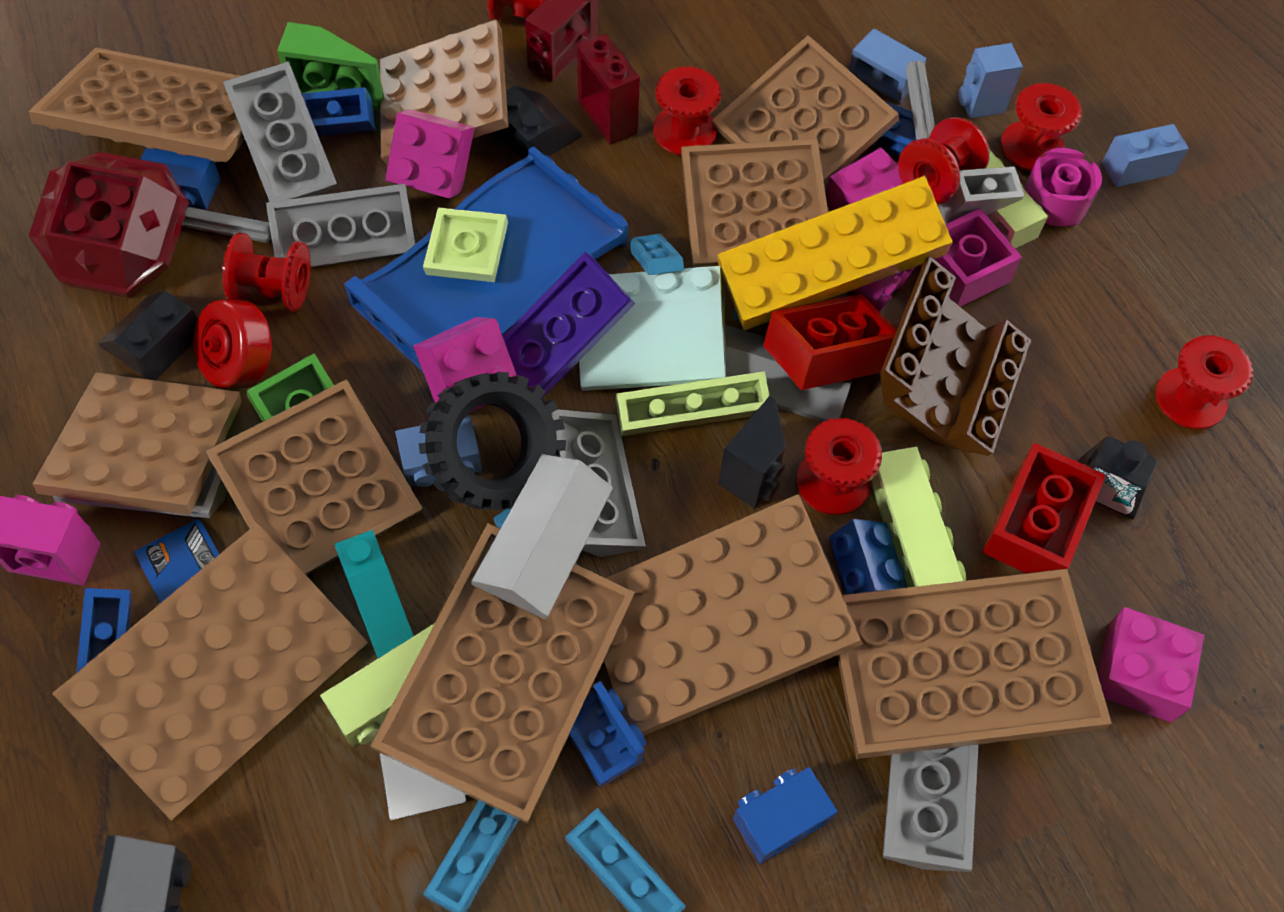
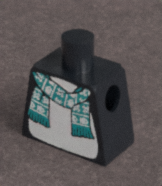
(1126, 470)

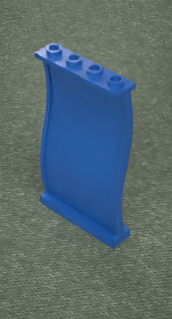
(546, 232)

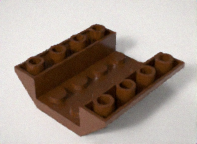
(950, 370)

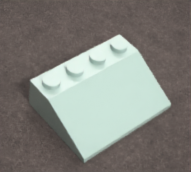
(666, 337)

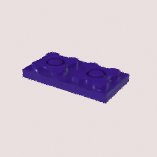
(565, 323)

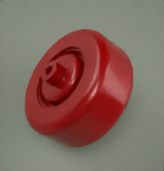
(232, 343)

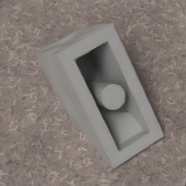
(983, 189)

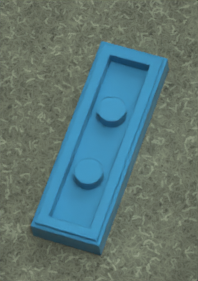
(655, 254)
(470, 858)
(621, 867)

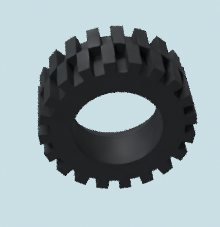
(522, 404)

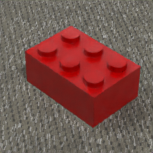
(829, 340)
(1044, 512)

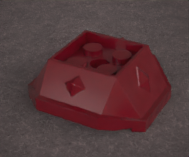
(125, 248)

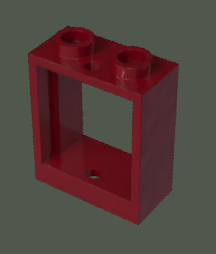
(552, 54)
(608, 89)

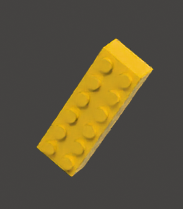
(835, 252)

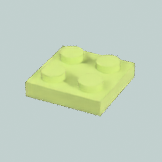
(465, 244)

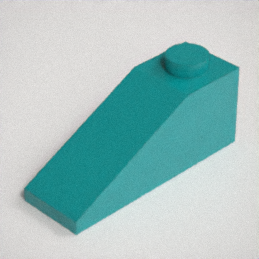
(374, 592)

